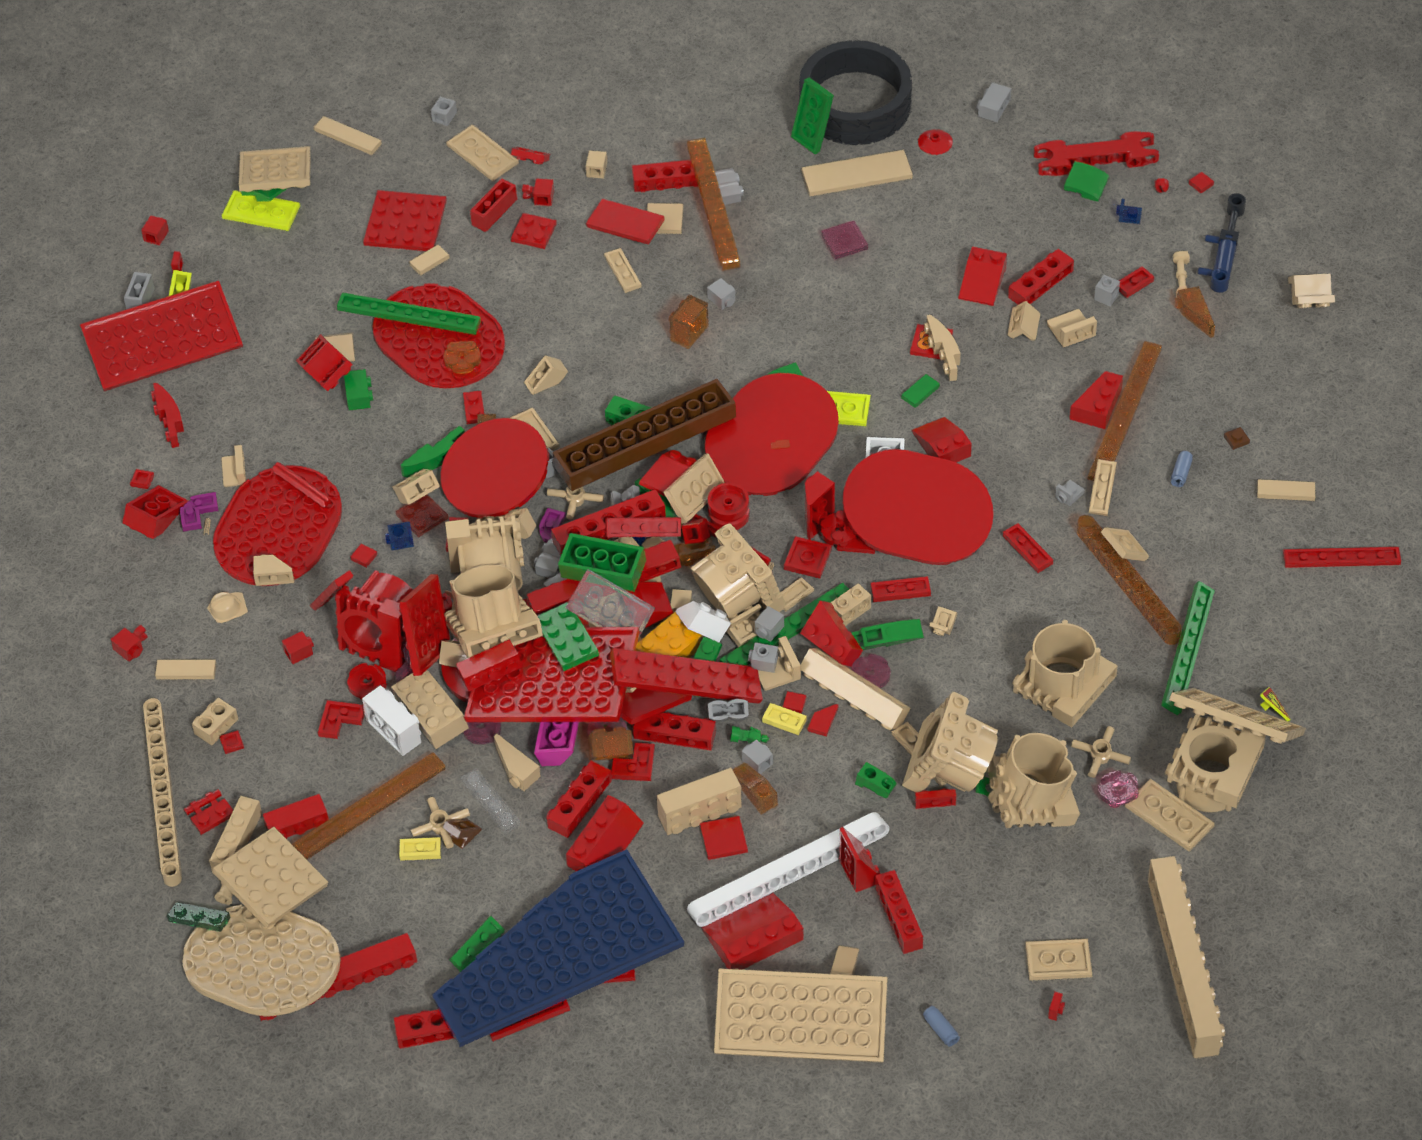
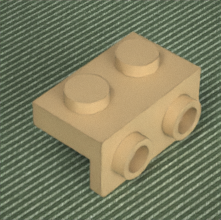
(743, 626)

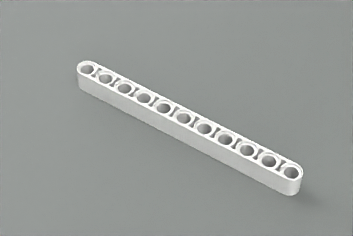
(782, 871)

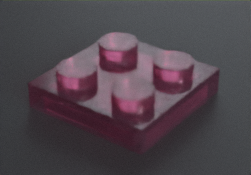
(844, 240)

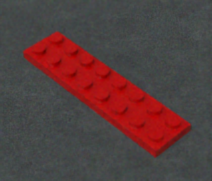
(685, 675)

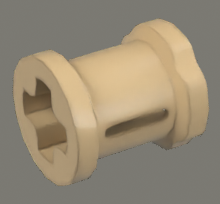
(224, 895)

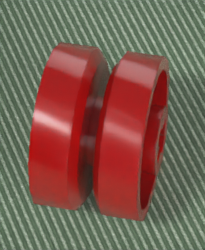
(728, 505)

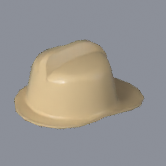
(227, 606)

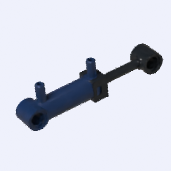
(1227, 246)

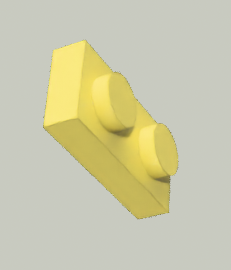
(784, 719)
(420, 848)

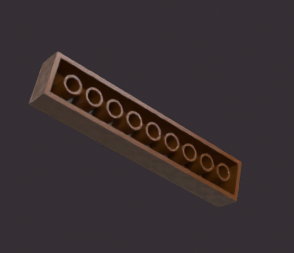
(644, 434)

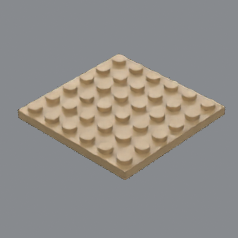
(1239, 715)

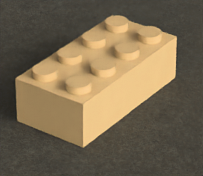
(437, 713)
(699, 801)

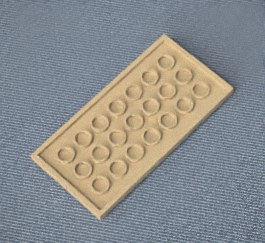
(801, 1015)

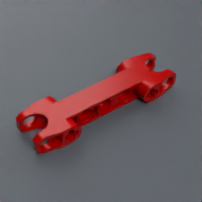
(1127, 149)

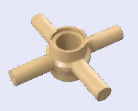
(574, 498)
(1101, 752)
(435, 818)

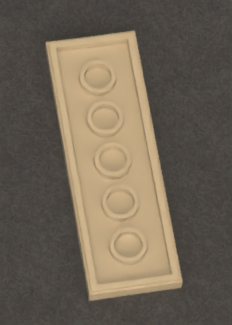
(856, 173)

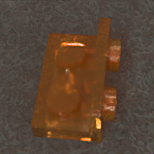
(694, 552)

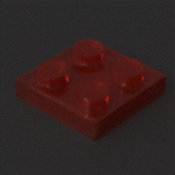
(422, 514)

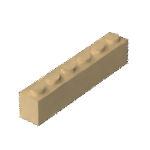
(854, 688)

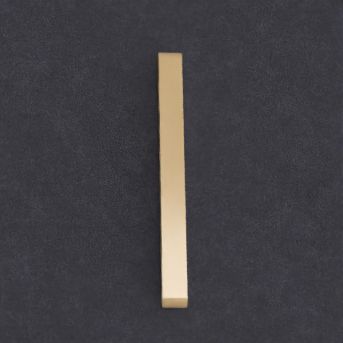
(160, 766)

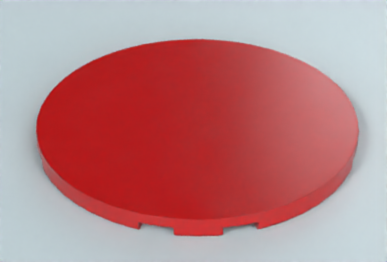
(494, 467)

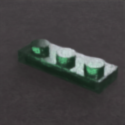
(198, 916)

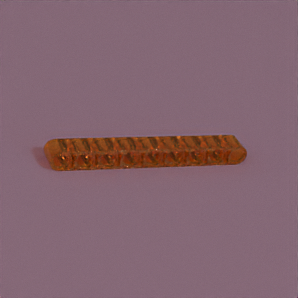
(713, 204)
(1129, 581)

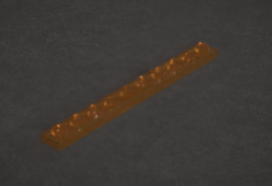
(1127, 405)
(369, 806)

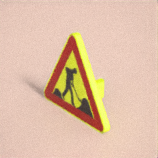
(1272, 701)

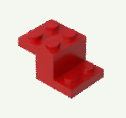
(324, 363)

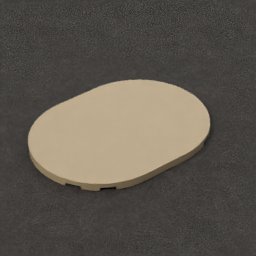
(262, 967)

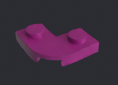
(197, 505)
(550, 520)

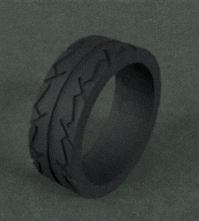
(870, 59)

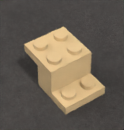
(1311, 290)

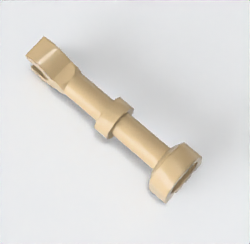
(1181, 258)

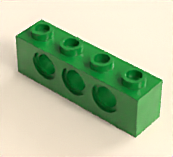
(622, 409)

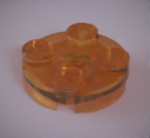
(462, 348)

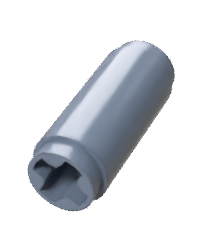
(1181, 469)
(941, 1026)

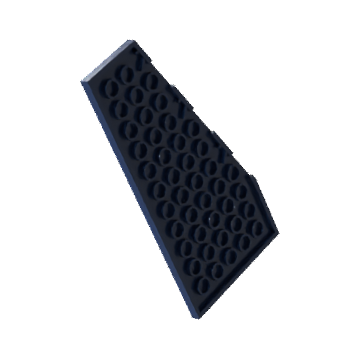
(567, 943)

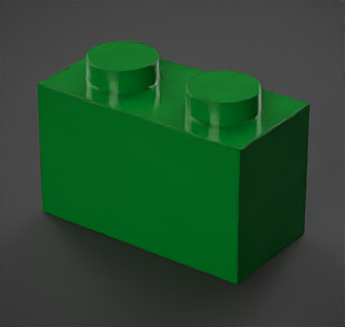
(357, 390)

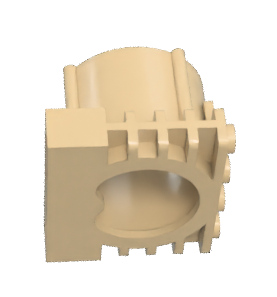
(485, 544)
(736, 576)
(489, 610)
(1064, 693)
(1217, 743)
(951, 748)
(1031, 801)

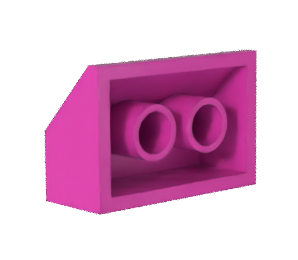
(555, 742)

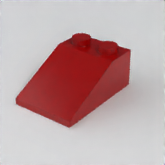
(983, 276)
(944, 440)
(666, 471)
(153, 511)
(856, 861)

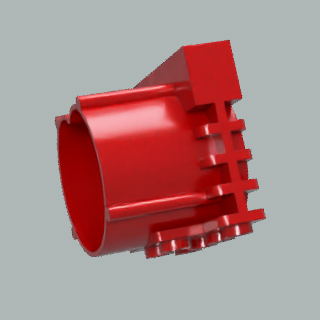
(372, 621)

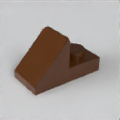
(461, 831)

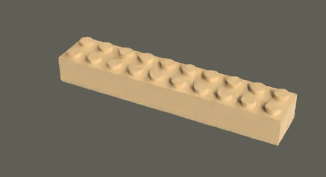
(1185, 957)

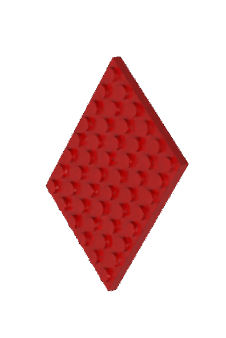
(549, 694)

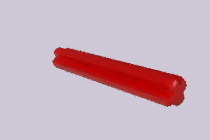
(301, 484)

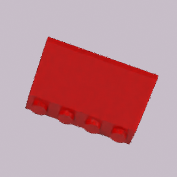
(754, 932)

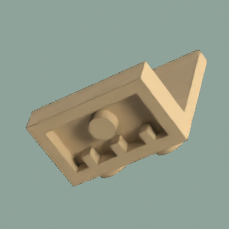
(1072, 327)
(787, 668)

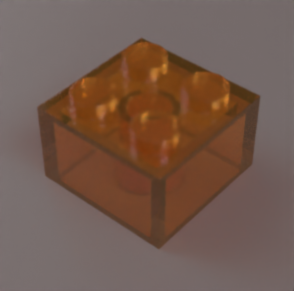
(688, 321)
(610, 745)

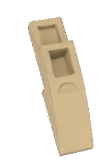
(944, 345)

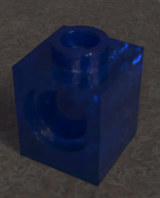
(399, 536)

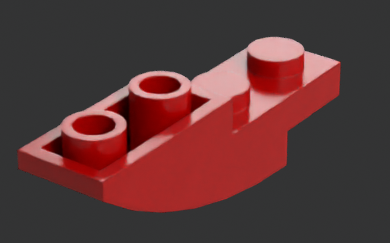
(168, 413)

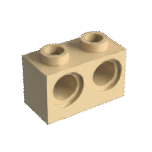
(416, 486)
(852, 604)
(216, 723)

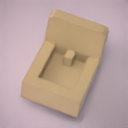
(943, 621)

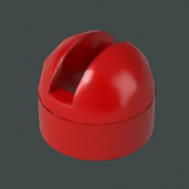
(1162, 182)

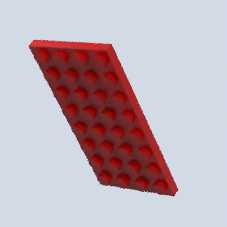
(161, 335)

